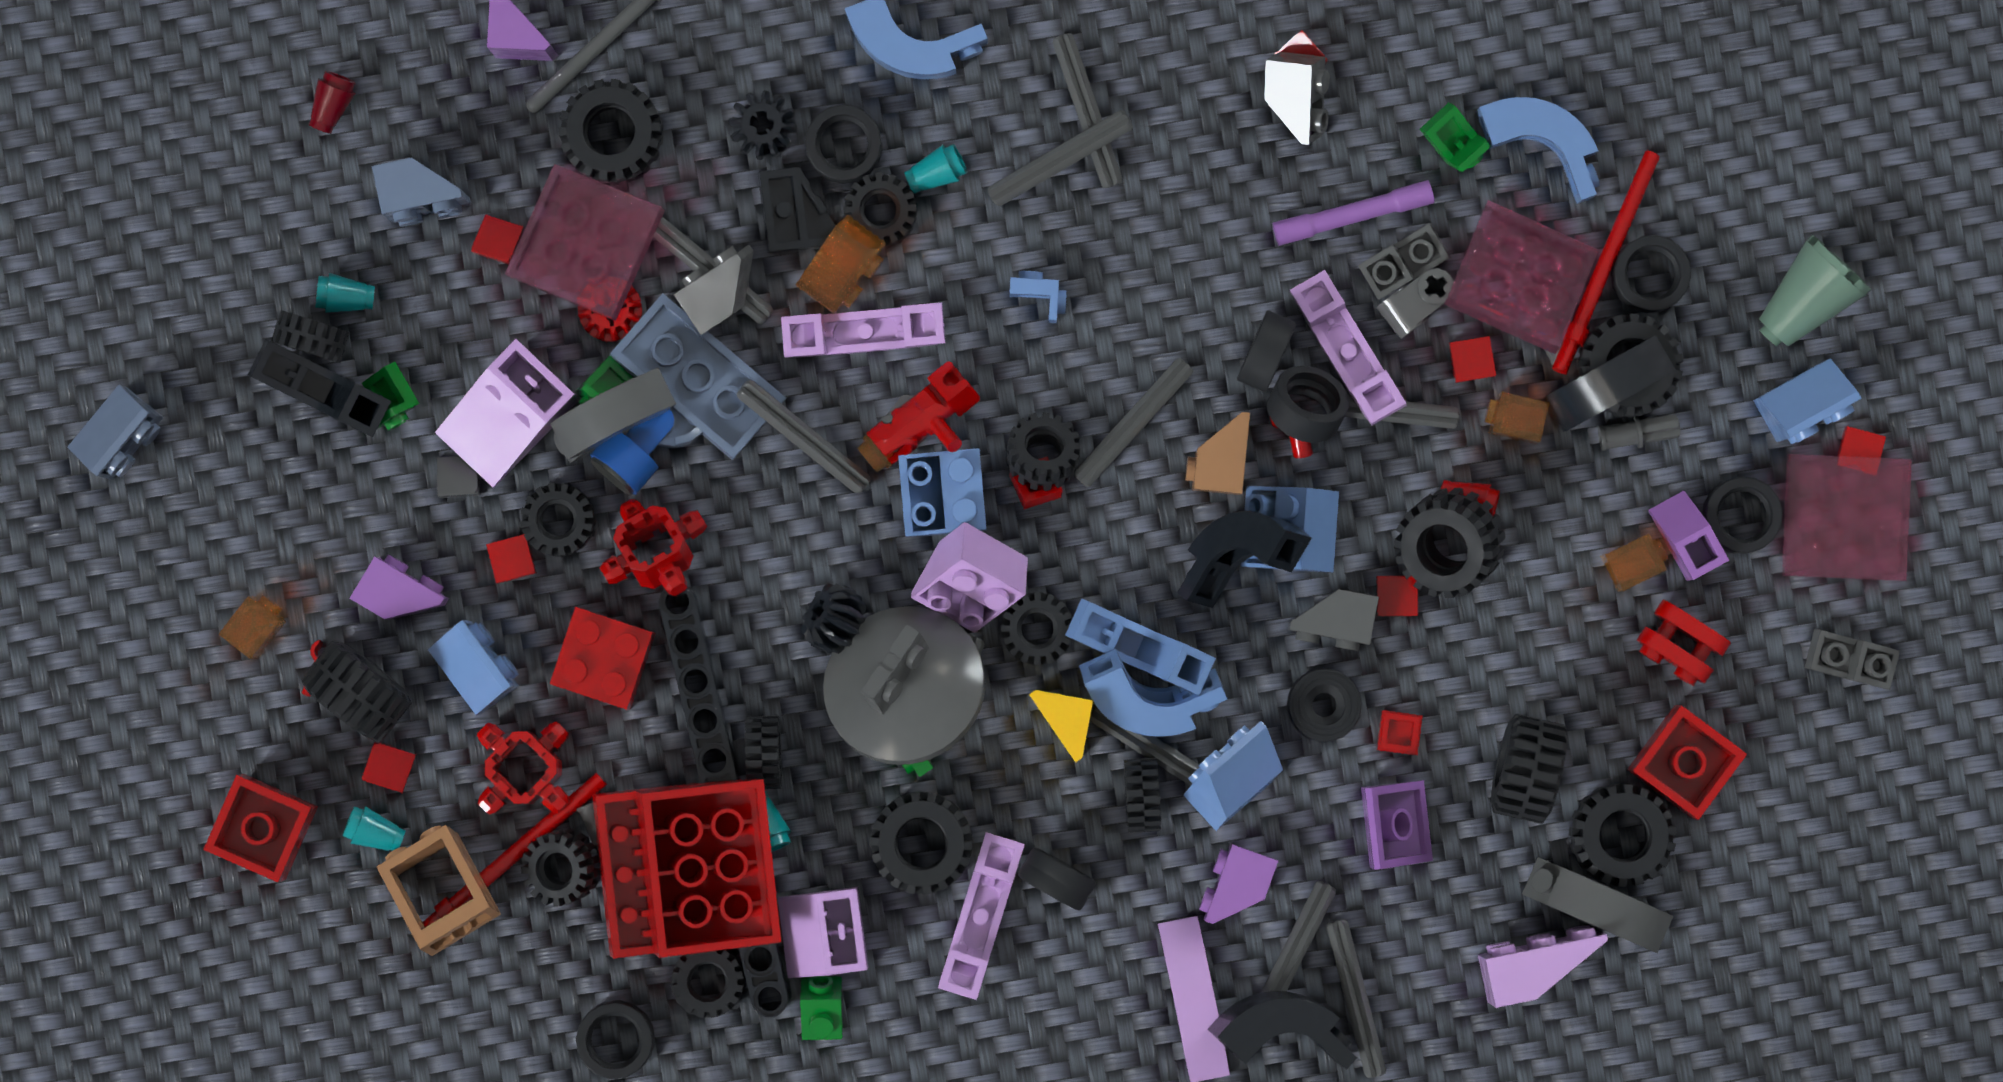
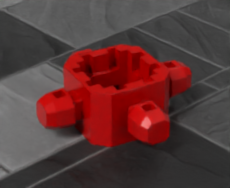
(666, 569)
(493, 738)

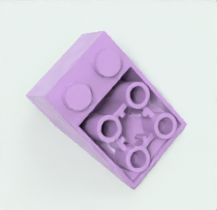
(505, 413)
(1529, 970)

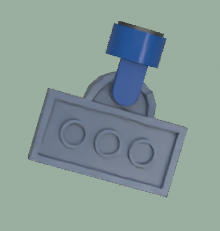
(703, 383)

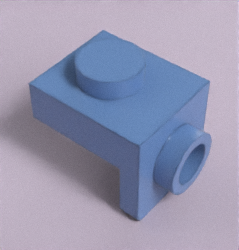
(1032, 285)

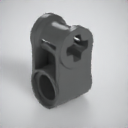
(1411, 304)

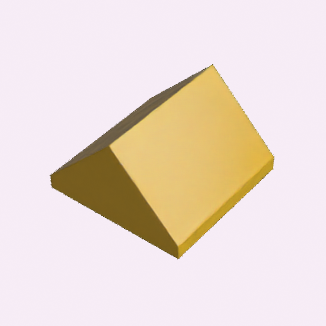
(1067, 717)

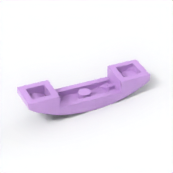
(863, 331)
(1347, 348)
(981, 916)
(1193, 998)

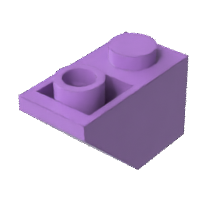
(1688, 536)
(394, 593)
(1241, 882)

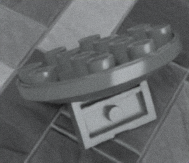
(905, 686)

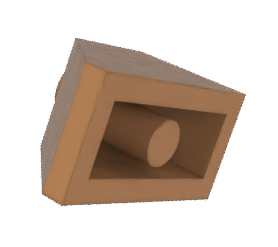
(1221, 459)

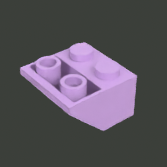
(971, 578)
(823, 933)

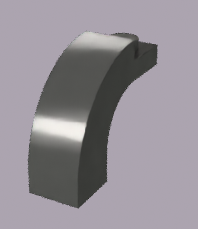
(611, 414)
(1597, 905)

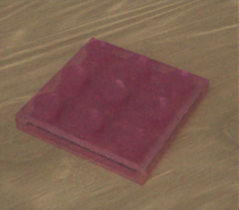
(585, 242)
(1521, 277)
(1846, 517)

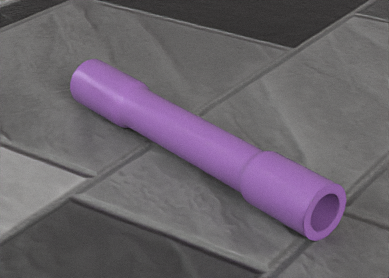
(1308, 225)

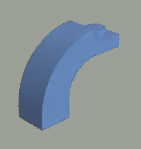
(905, 55)
(1549, 124)
(1140, 647)
(1146, 708)

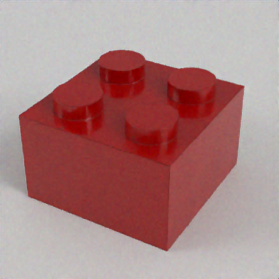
(602, 658)
(1687, 762)
(260, 828)

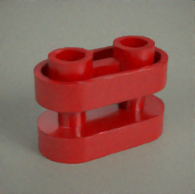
(1688, 666)

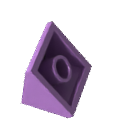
(514, 35)
(1396, 824)

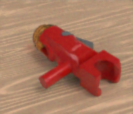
(918, 417)

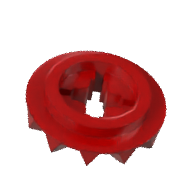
(600, 326)

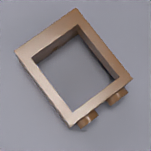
(456, 923)

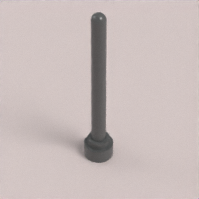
(587, 54)

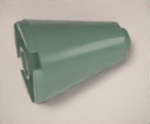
(1810, 294)

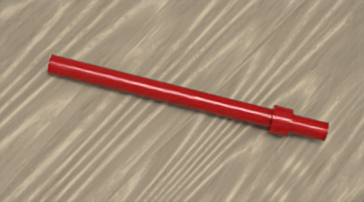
(1577, 329)
(516, 851)

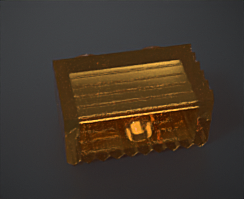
(841, 265)

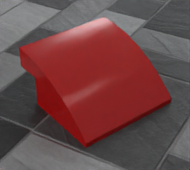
(686, 868)

